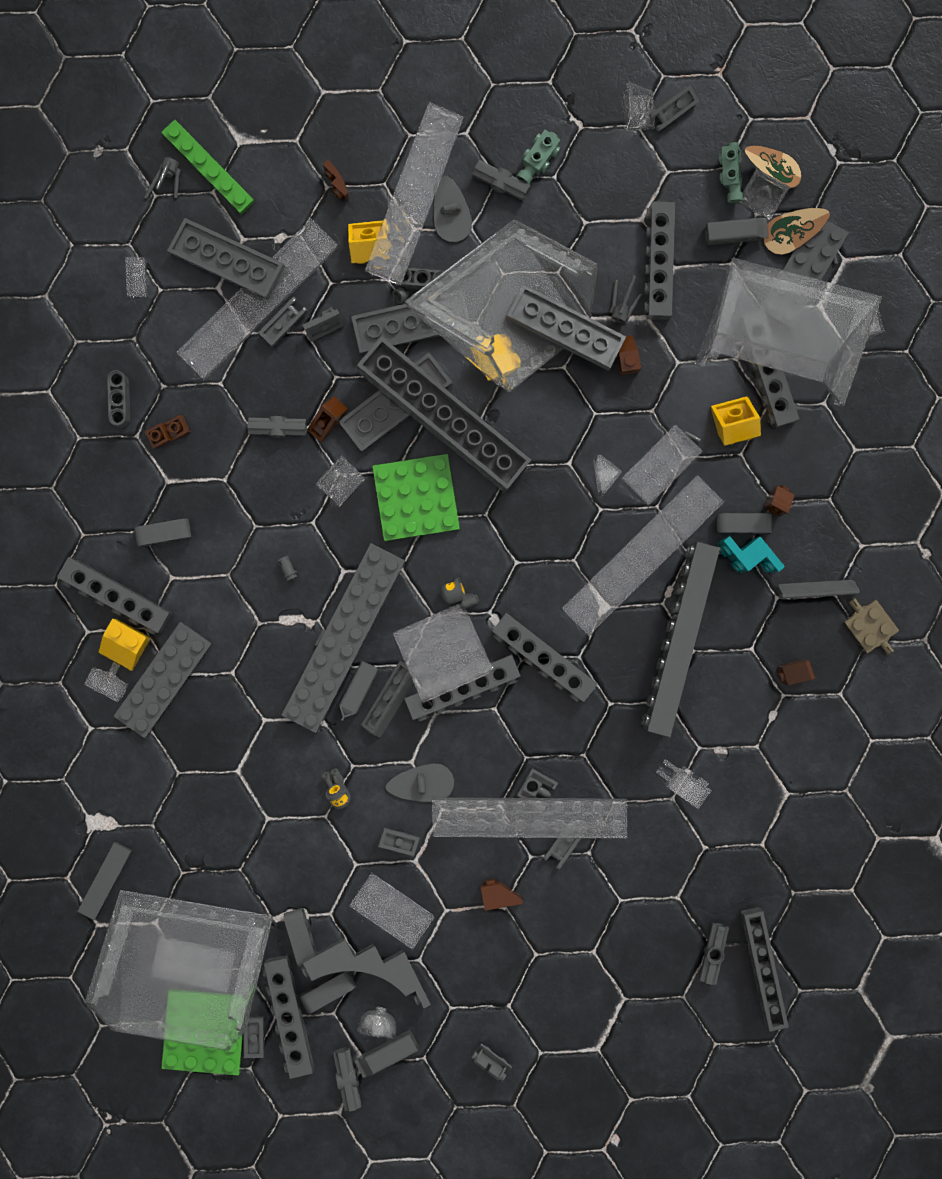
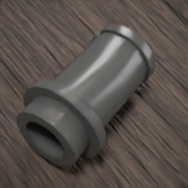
(287, 568)

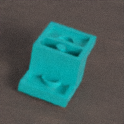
(750, 555)

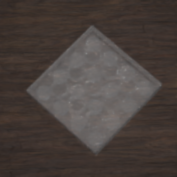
(442, 652)

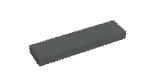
(104, 881)

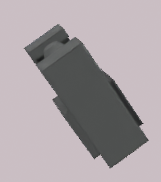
(539, 778)

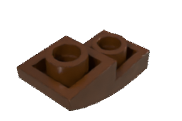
(338, 184)
(167, 432)

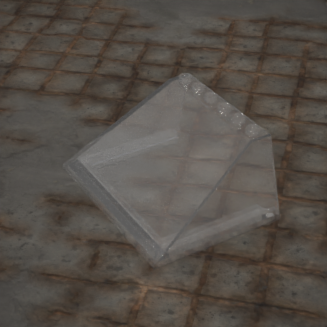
(476, 293)
(791, 325)
(178, 970)

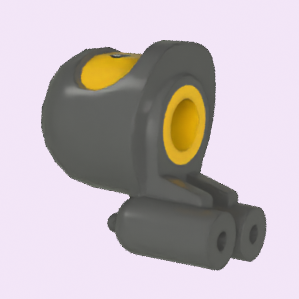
(455, 592)
(337, 792)

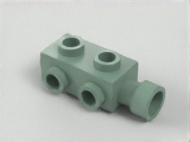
(543, 152)
(732, 173)

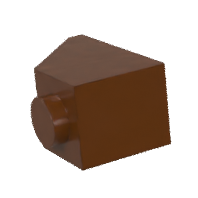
(628, 357)
(327, 418)
(779, 501)
(795, 672)
(498, 895)

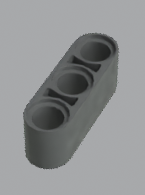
(415, 273)
(114, 391)
(744, 523)
(162, 532)
(299, 935)
(327, 991)

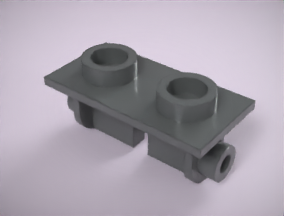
(484, 1056)

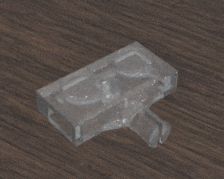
(107, 682)

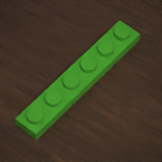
(208, 167)

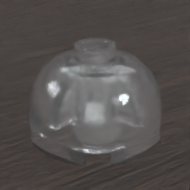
(377, 1024)

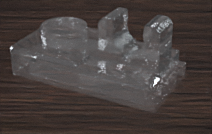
(136, 276)

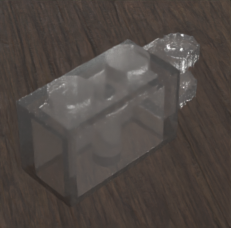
(685, 785)

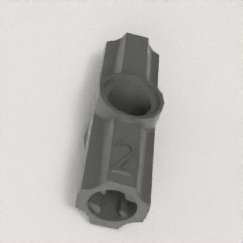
(501, 180)
(277, 426)
(716, 941)
(347, 1079)

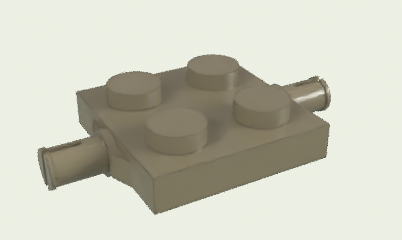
(871, 626)

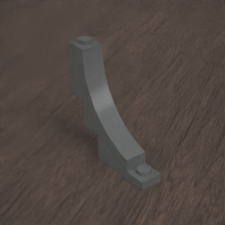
(393, 969)

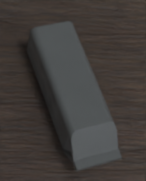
(736, 231)
(358, 689)
(387, 1054)

